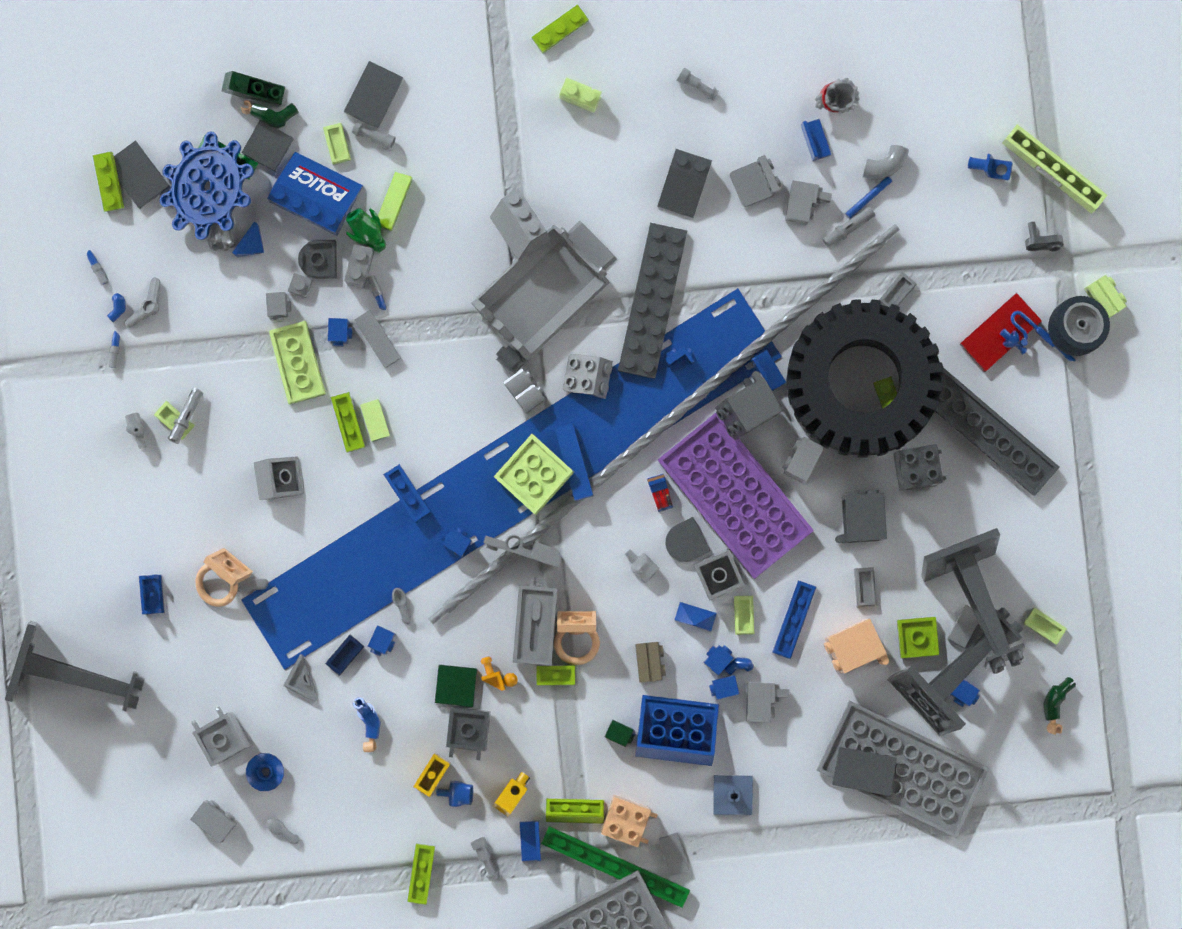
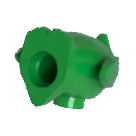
(366, 229)

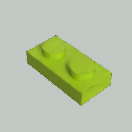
(885, 391)
(555, 675)

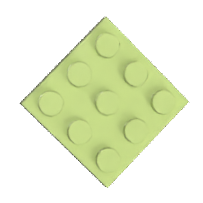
(534, 474)

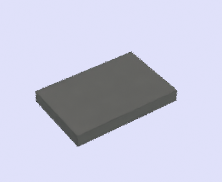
(373, 94)
(139, 175)
(864, 771)

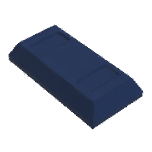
(344, 655)

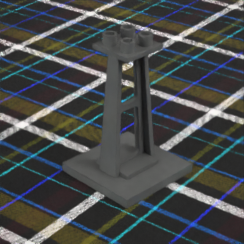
(963, 560)
(45, 667)
(930, 697)

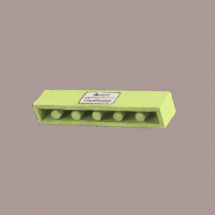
(1054, 169)

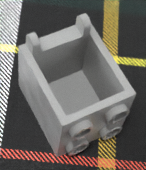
(221, 738)

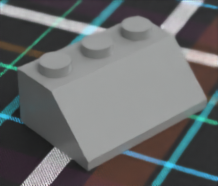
(519, 225)

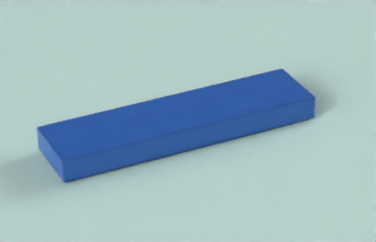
(573, 458)
(794, 619)

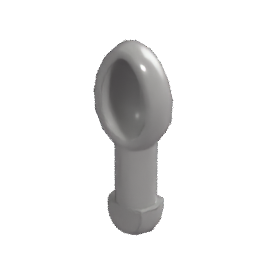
(399, 599)
(278, 828)

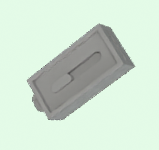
(535, 623)

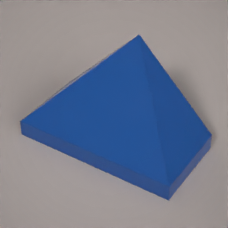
(250, 243)
(695, 616)

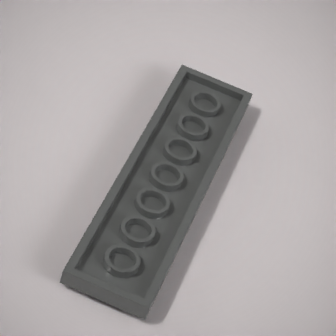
(652, 300)
(994, 435)

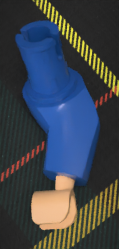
(372, 723)

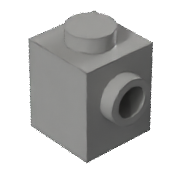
(277, 306)

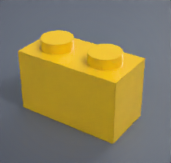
(432, 774)

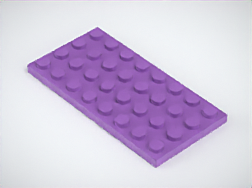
(735, 496)

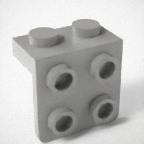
(755, 181)
(587, 375)

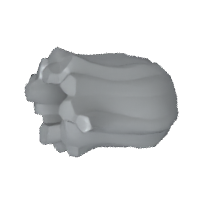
(220, 239)

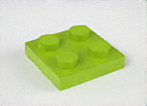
(917, 637)

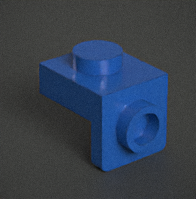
(675, 355)

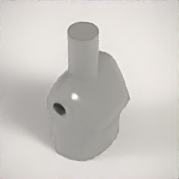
(135, 428)
(642, 565)

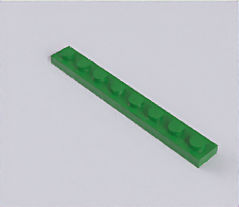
(613, 865)

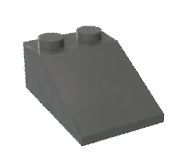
(684, 183)

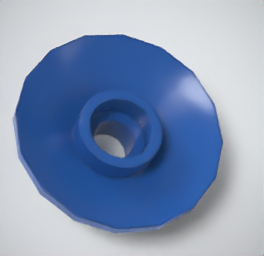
(255, 776)

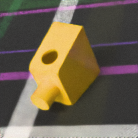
(507, 801)

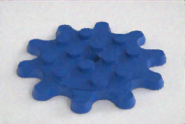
(188, 185)

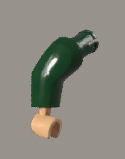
(269, 116)
(1052, 703)

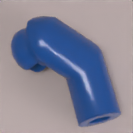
(119, 307)

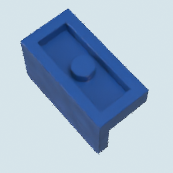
(815, 139)
(767, 368)
(530, 841)

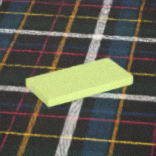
(297, 362)

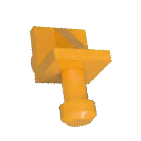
(495, 679)

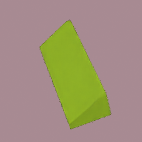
(394, 200)
(575, 811)

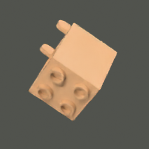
(855, 647)
(626, 821)

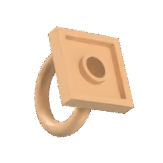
(228, 569)
(576, 623)

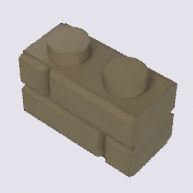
(649, 661)

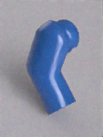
(739, 663)

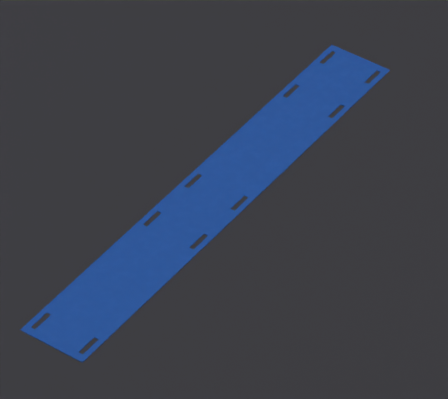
(392, 551)

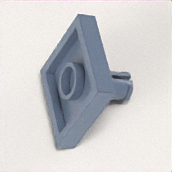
(732, 795)

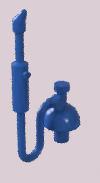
(1012, 339)

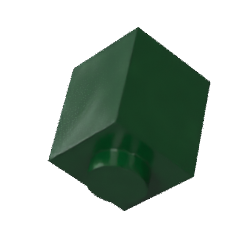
(619, 733)

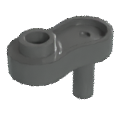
(1036, 243)

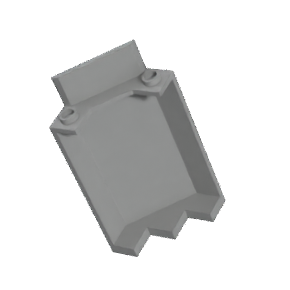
(546, 288)

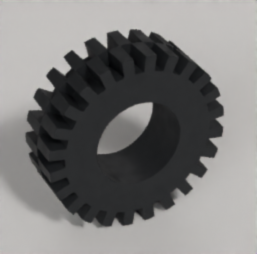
(873, 327)

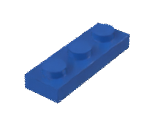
(407, 493)

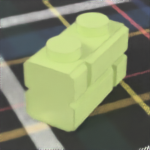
(580, 95)
(1104, 292)

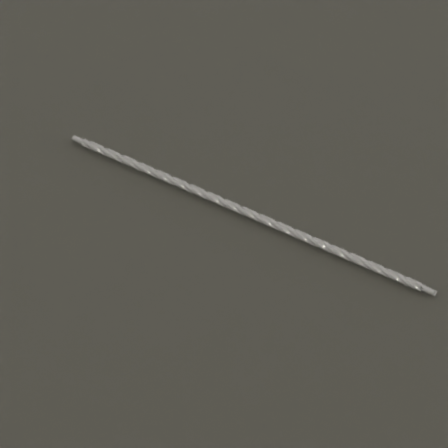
(670, 419)

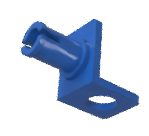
(990, 165)

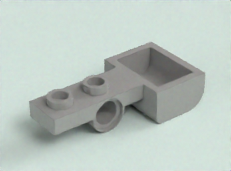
(539, 551)

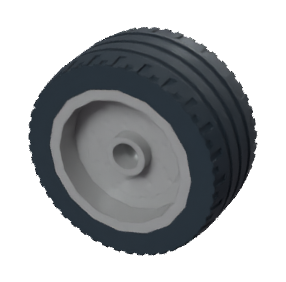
(1079, 325)

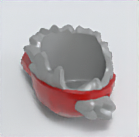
(838, 96)

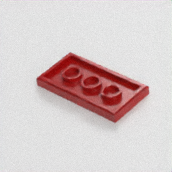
(986, 343)

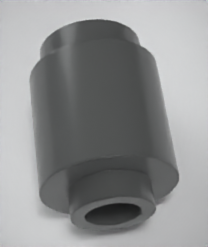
(509, 359)

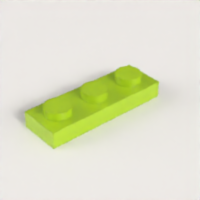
(560, 29)
(108, 181)
(347, 422)
(421, 874)

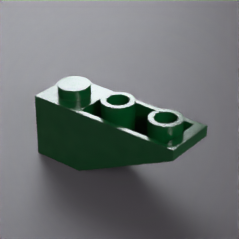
(252, 88)

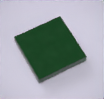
(455, 685)

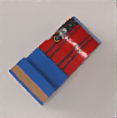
(660, 492)

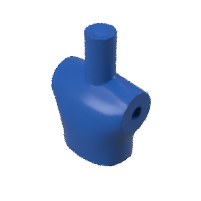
(458, 793)

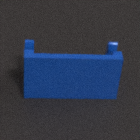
(151, 594)

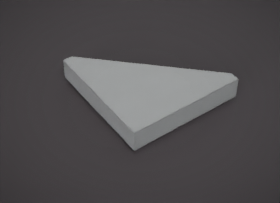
(300, 680)

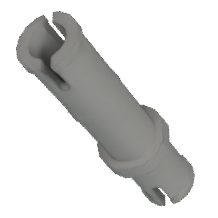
(842, 231)
(185, 416)

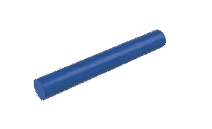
(868, 197)

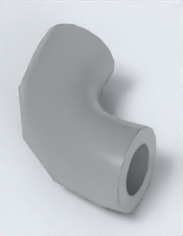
(888, 166)

